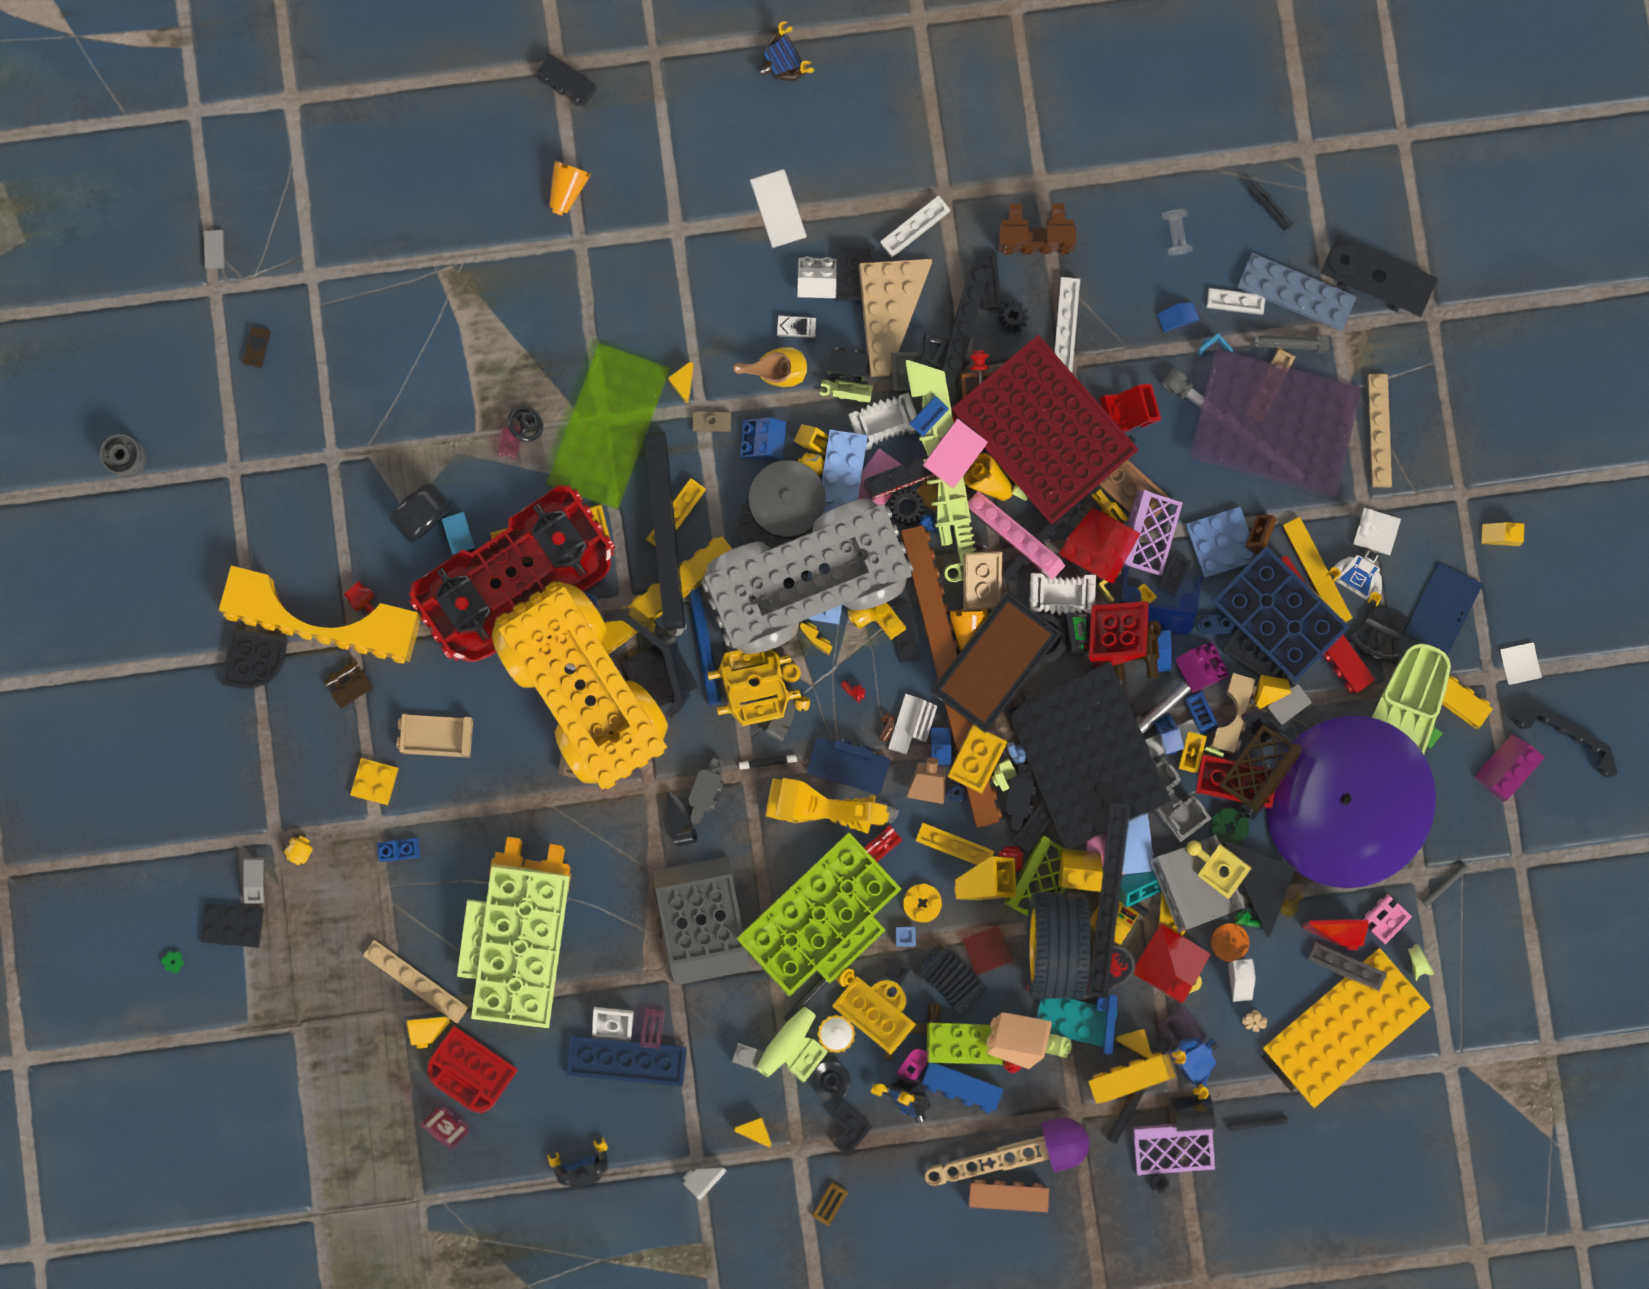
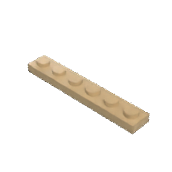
(1379, 430)
(415, 981)

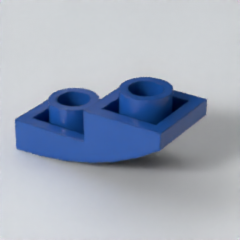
(398, 850)

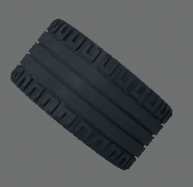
(1058, 945)

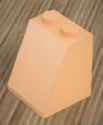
(1018, 1039)

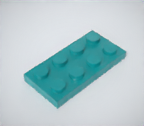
(1074, 1020)

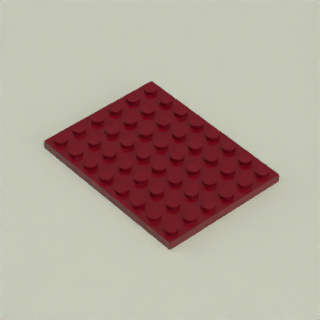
(1045, 429)

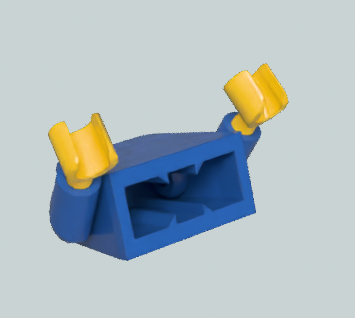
(1196, 1062)

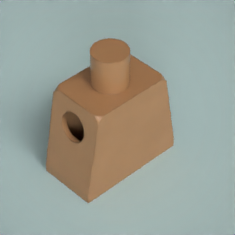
(928, 782)

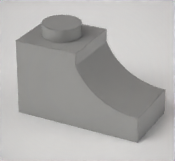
(747, 1056)

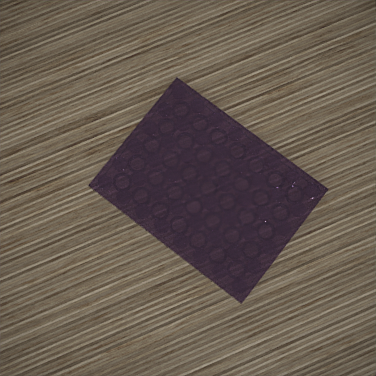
(1275, 422)

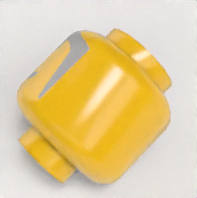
(813, 461)

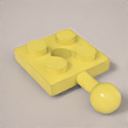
(1211, 871)

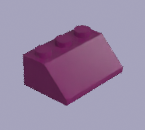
(1509, 767)

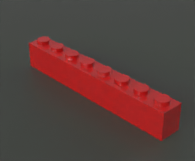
(1344, 658)

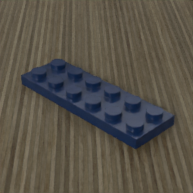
(626, 1061)

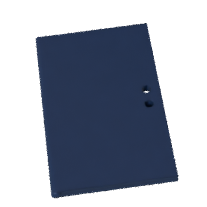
(1440, 608)

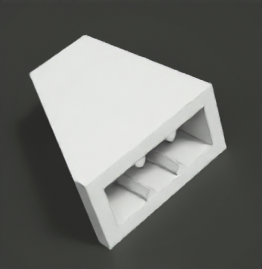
(1242, 979)

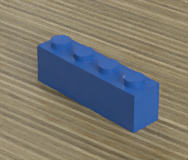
(962, 1086)

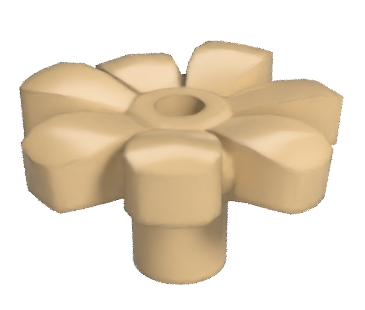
(1254, 1021)

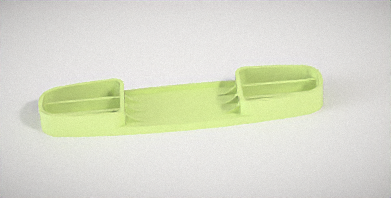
(1415, 694)

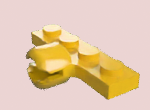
(882, 615)

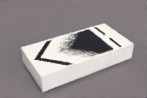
(796, 327)

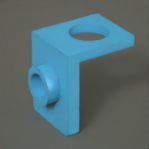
(1207, 343)

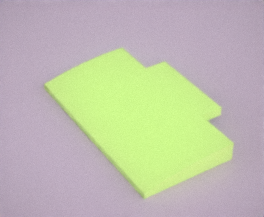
(514, 945)

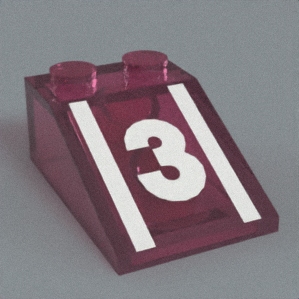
(446, 1128)

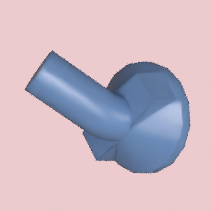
(1016, 752)

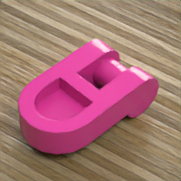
(916, 1059)

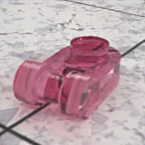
(508, 438)

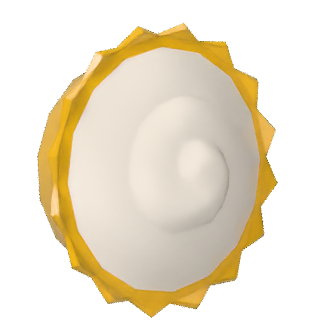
(836, 1033)

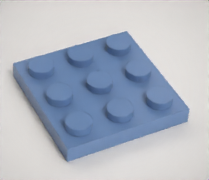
(1220, 542)

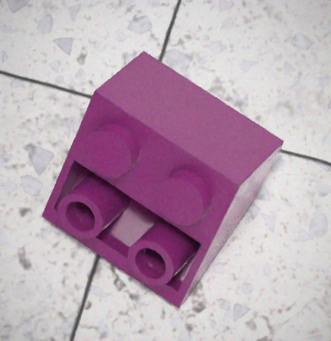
(1202, 667)

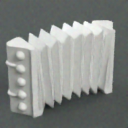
(884, 419)
(1062, 594)

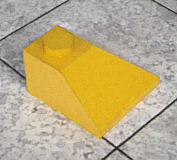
(426, 1030)

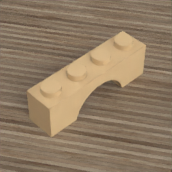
(1239, 690)

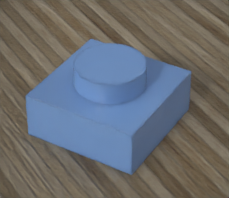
(905, 937)

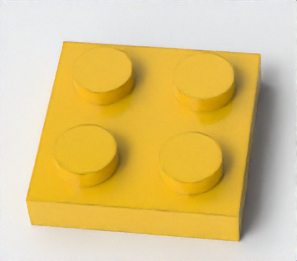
(374, 781)

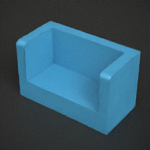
(458, 533)

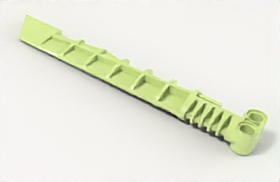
(952, 502)

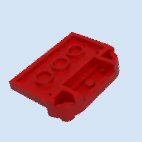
(469, 1072)

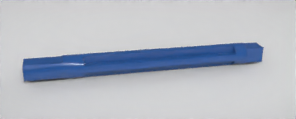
(704, 646)

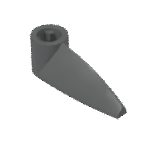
(779, 727)

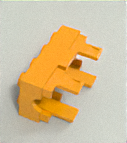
(512, 857)

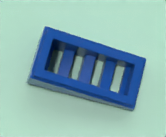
(1205, 728)

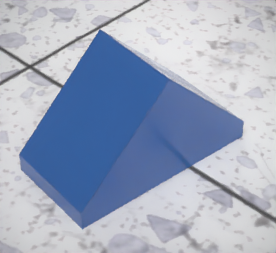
(1178, 316)

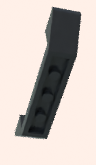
(1606, 763)

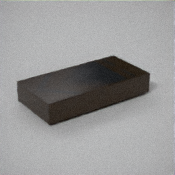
(256, 347)

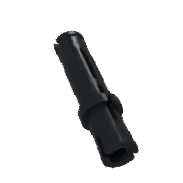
(1271, 207)

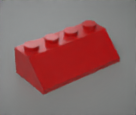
(1214, 770)

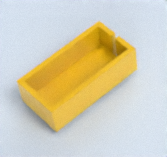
(1131, 1079)

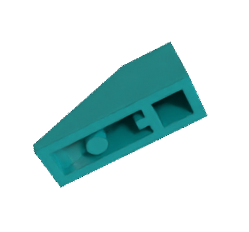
(1138, 887)

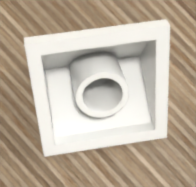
(612, 1024)

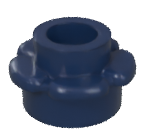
(956, 797)

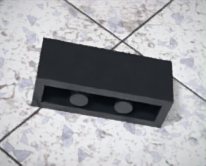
(566, 81)

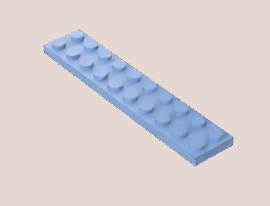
(841, 485)

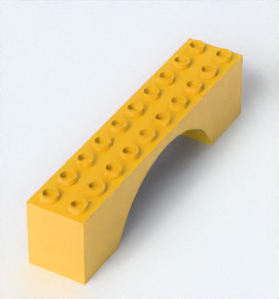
(383, 632)

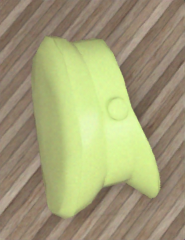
(1419, 962)

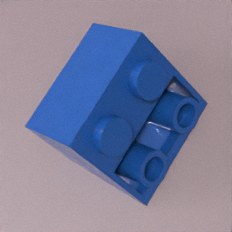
(763, 439)

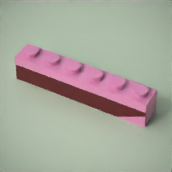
(1015, 535)

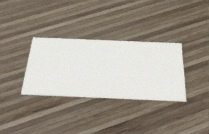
(778, 208)

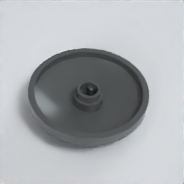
(787, 498)

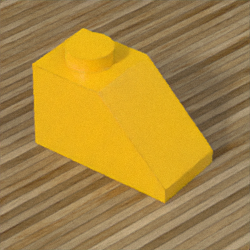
(812, 439)
(1503, 534)

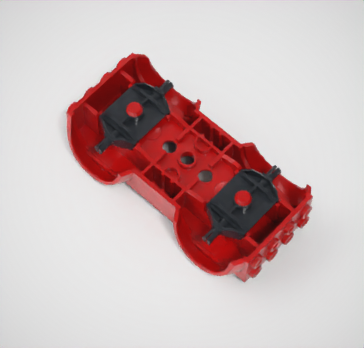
(563, 548)

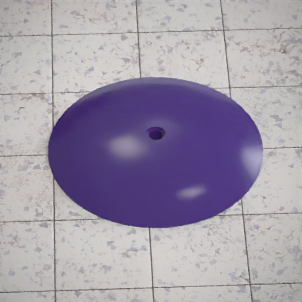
(1387, 810)

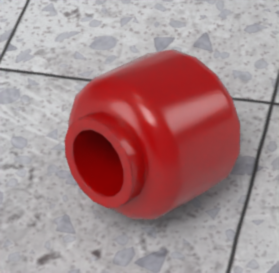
(1013, 852)

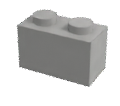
(1288, 706)

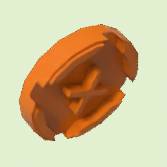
(1229, 942)

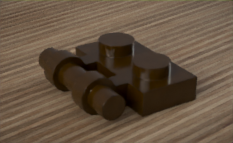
(352, 689)

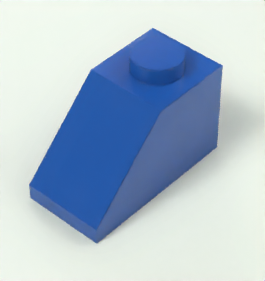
(1165, 651)

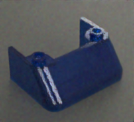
(1177, 619)

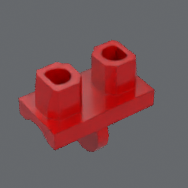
(883, 843)

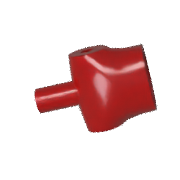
(360, 597)

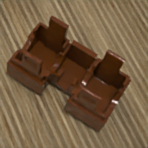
(1017, 236)

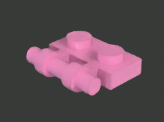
(1392, 921)

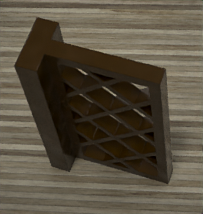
(1273, 780)

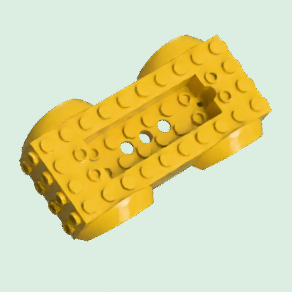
(595, 740)

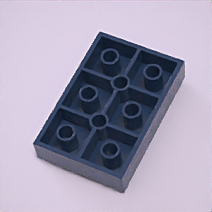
(1281, 614)

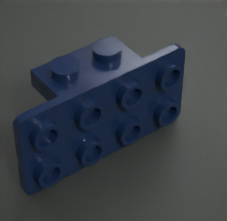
(848, 764)

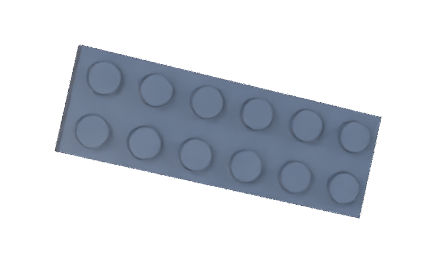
(1296, 292)

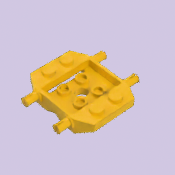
(736, 672)

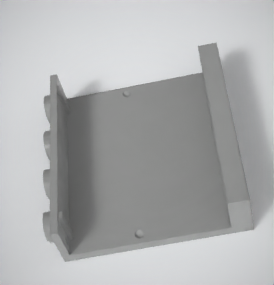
(1186, 894)

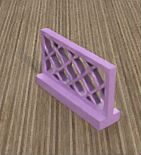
(1136, 522)
(1167, 1131)

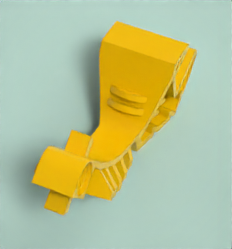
(798, 803)

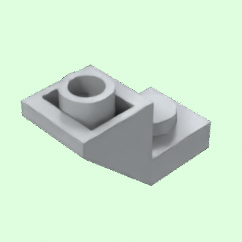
(253, 880)

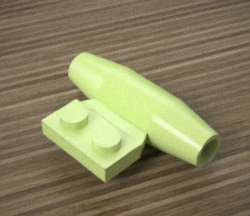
(793, 1048)

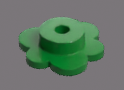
(167, 961)

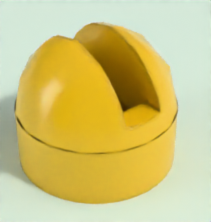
(802, 703)

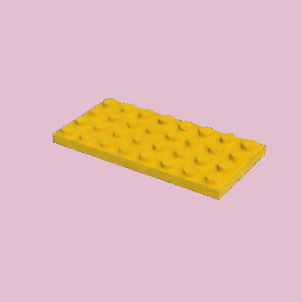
(1345, 1030)

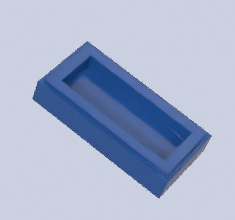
(929, 416)

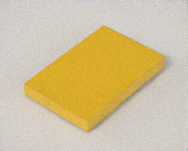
(977, 759)

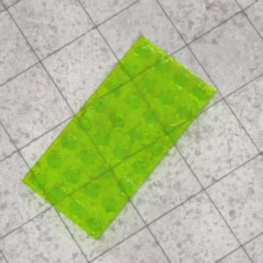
(608, 425)

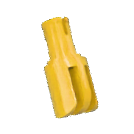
(1109, 508)

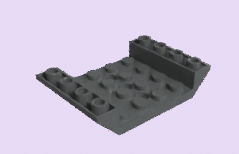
(705, 949)

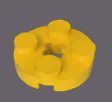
(911, 903)

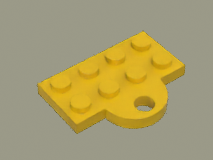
(876, 1012)

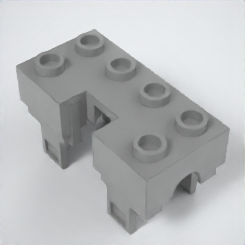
(1179, 817)

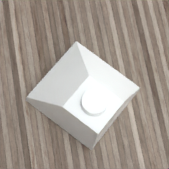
(702, 1180)

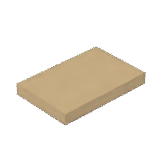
(982, 580)

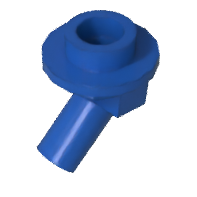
(928, 521)

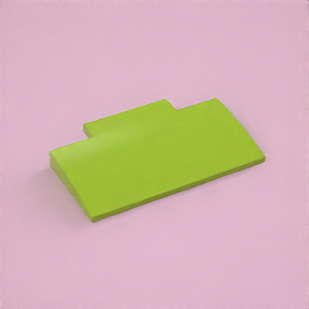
(822, 918)

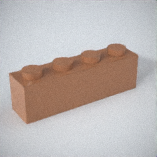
(1008, 1197)

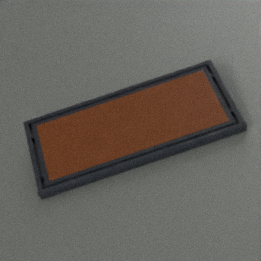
(995, 662)

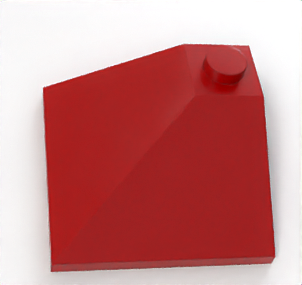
(1118, 632)
(1340, 932)
(1171, 963)

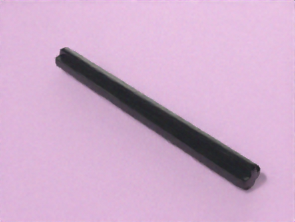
(1132, 1101)

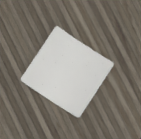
(1520, 663)

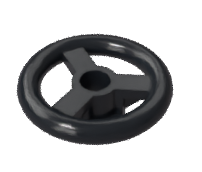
(533, 420)

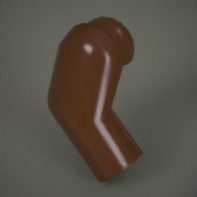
(889, 727)

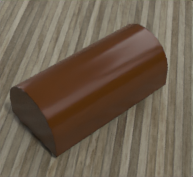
(1260, 533)

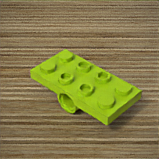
(959, 1044)

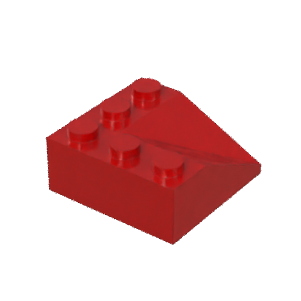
(1100, 545)

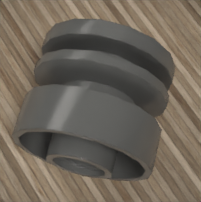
(113, 450)

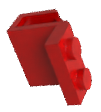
(1132, 407)

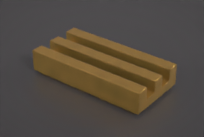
(838, 1189)

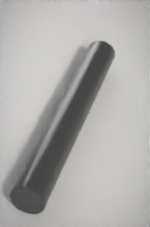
(1445, 885)

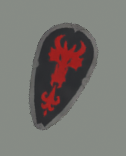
(1121, 969)

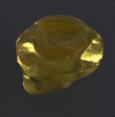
(1289, 907)

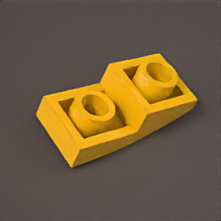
(810, 632)

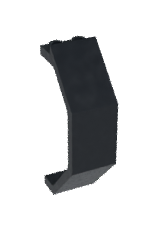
(665, 642)

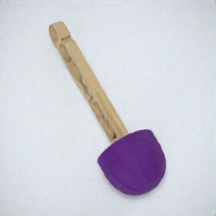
(1063, 1143)

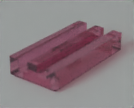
(654, 1013)

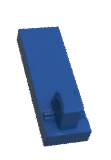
(1109, 1006)

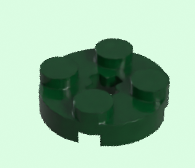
(1224, 817)

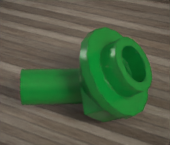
(1243, 918)

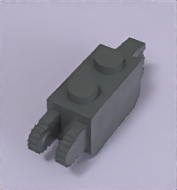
(705, 789)

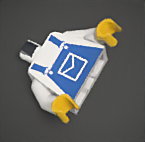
(1359, 576)

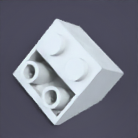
(817, 277)

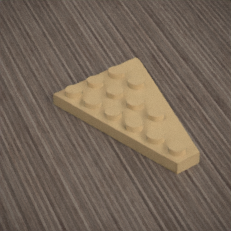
(888, 303)

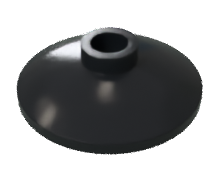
(833, 1070)

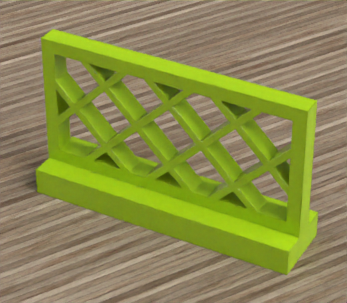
(1029, 870)

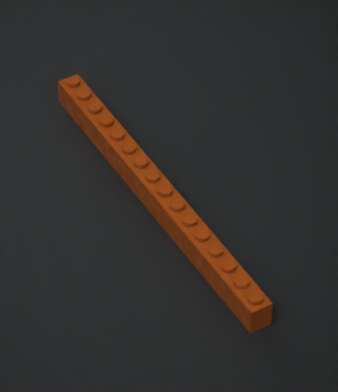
(943, 653)

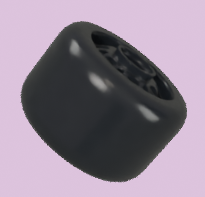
(420, 512)

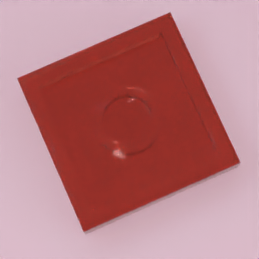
(987, 950)

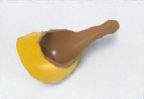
(778, 367)

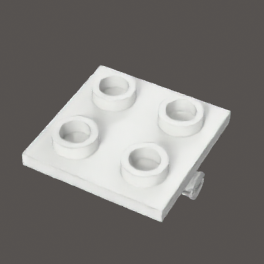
(1377, 531)

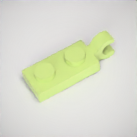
(847, 390)

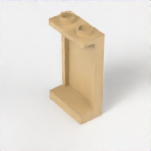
(435, 735)

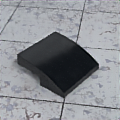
(1193, 1113)

